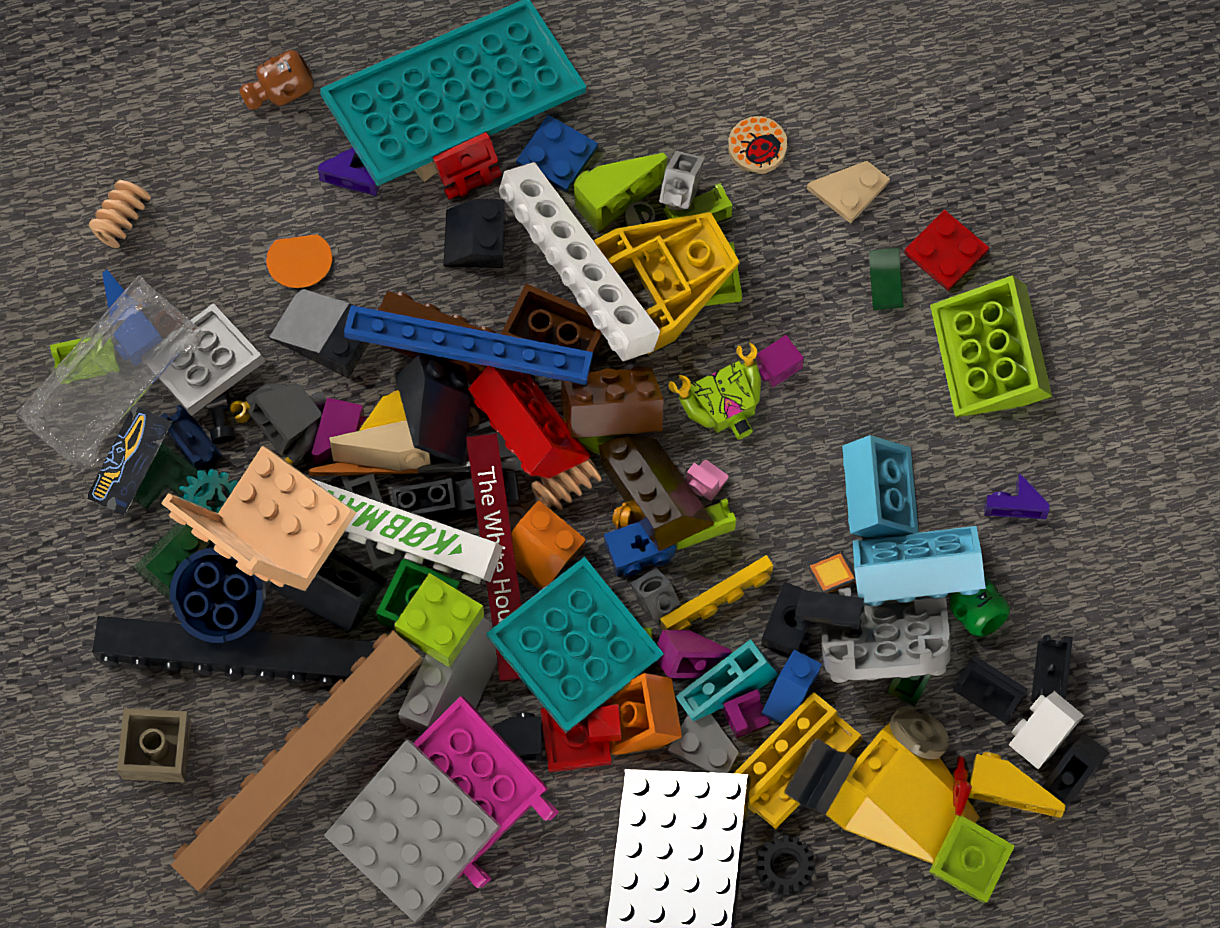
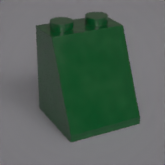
(167, 554)

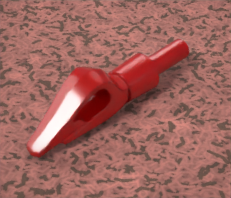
(961, 787)

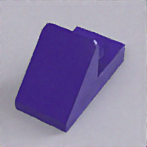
(342, 172)
(1025, 504)

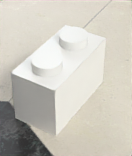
(1045, 729)

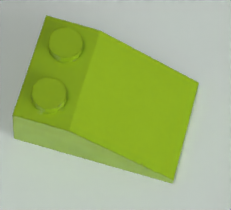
(612, 187)

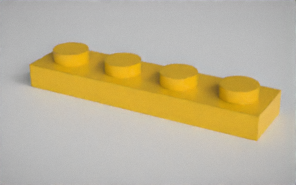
(728, 590)

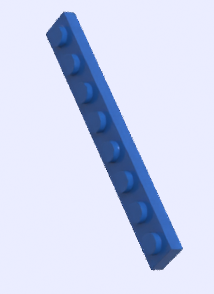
(468, 345)

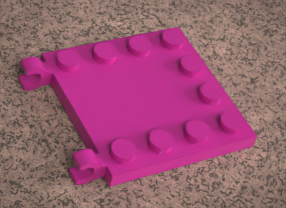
(486, 770)

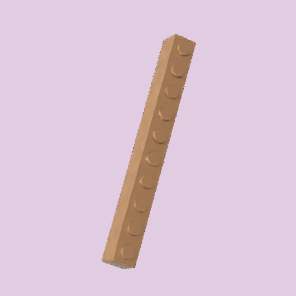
(296, 762)

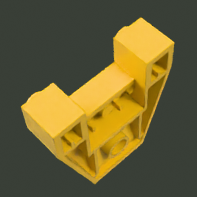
(678, 264)

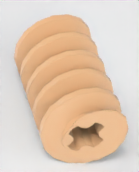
(116, 212)
(561, 485)

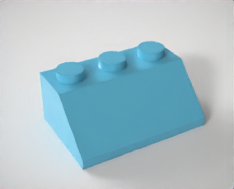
(879, 488)

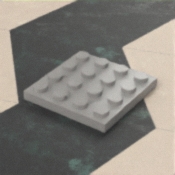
(412, 830)

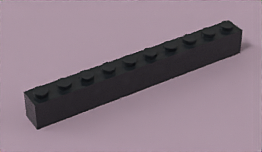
(253, 653)

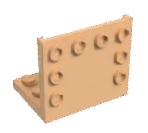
(271, 523)

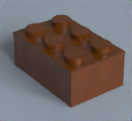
(553, 321)
(613, 403)

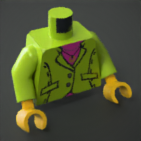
(725, 396)

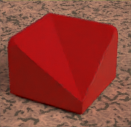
(604, 724)

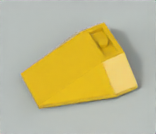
(898, 799)

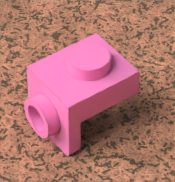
(706, 479)

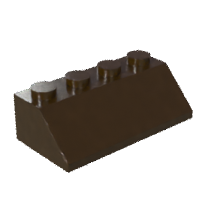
(653, 489)

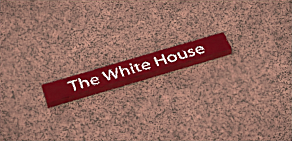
(495, 526)

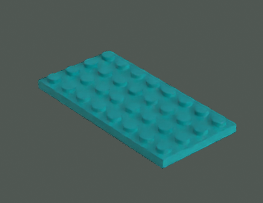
(452, 90)

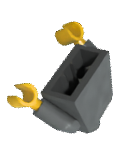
(285, 417)

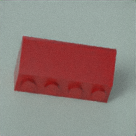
(527, 422)

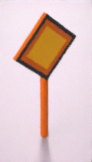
(832, 572)

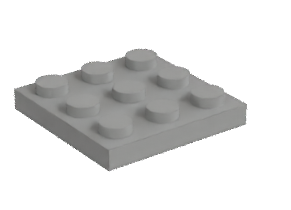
(216, 364)

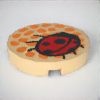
(757, 144)

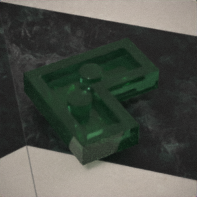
(165, 471)

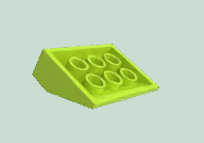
(991, 348)

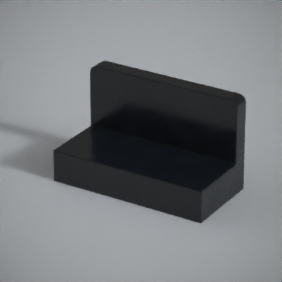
(819, 777)

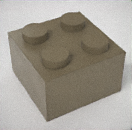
(154, 745)

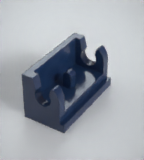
(191, 439)

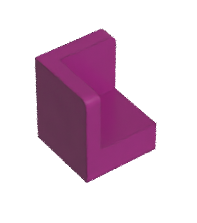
(745, 714)

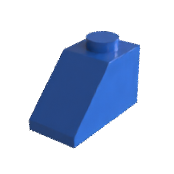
(791, 687)

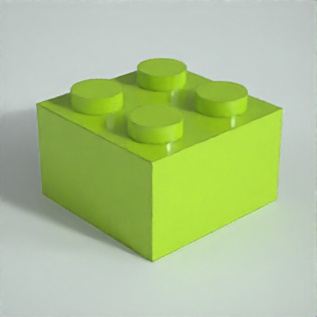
(439, 620)

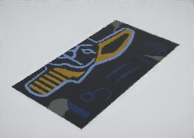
(129, 459)

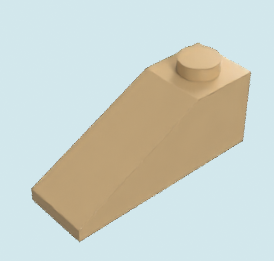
(380, 447)

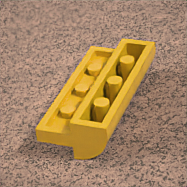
(782, 752)

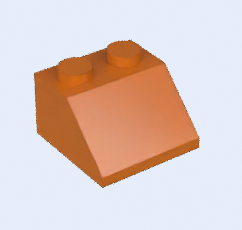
(544, 545)
(646, 714)

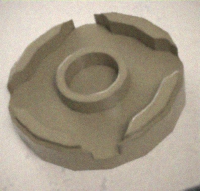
(919, 732)

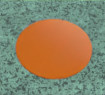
(299, 260)

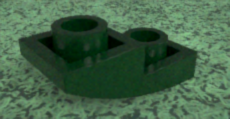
(886, 279)

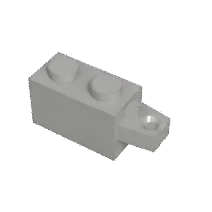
(681, 180)

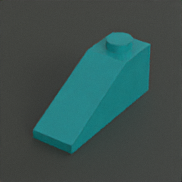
(731, 678)

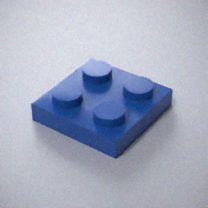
(558, 152)

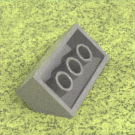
(439, 686)

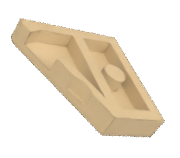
(850, 189)

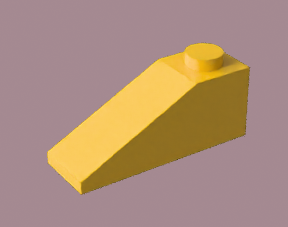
(1006, 785)

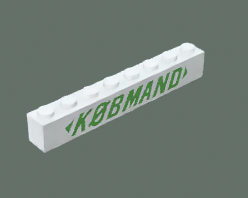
(419, 537)

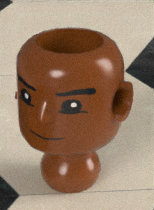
(280, 81)

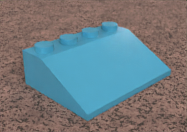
(918, 565)

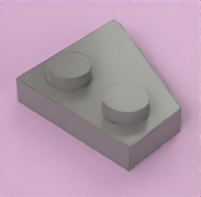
(705, 746)

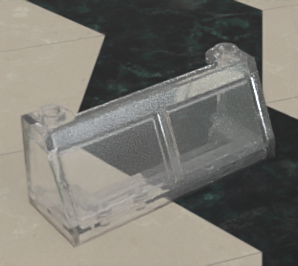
(108, 372)

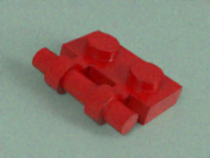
(465, 160)

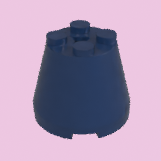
(216, 597)

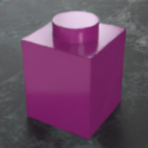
(779, 361)

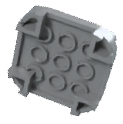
(893, 641)

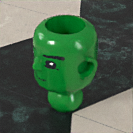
(982, 611)

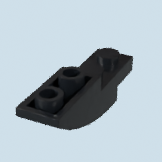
(447, 498)

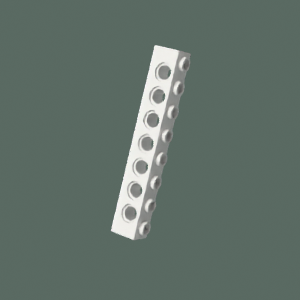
(579, 262)

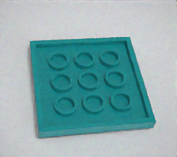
(574, 644)

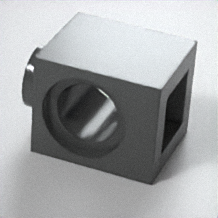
(655, 594)

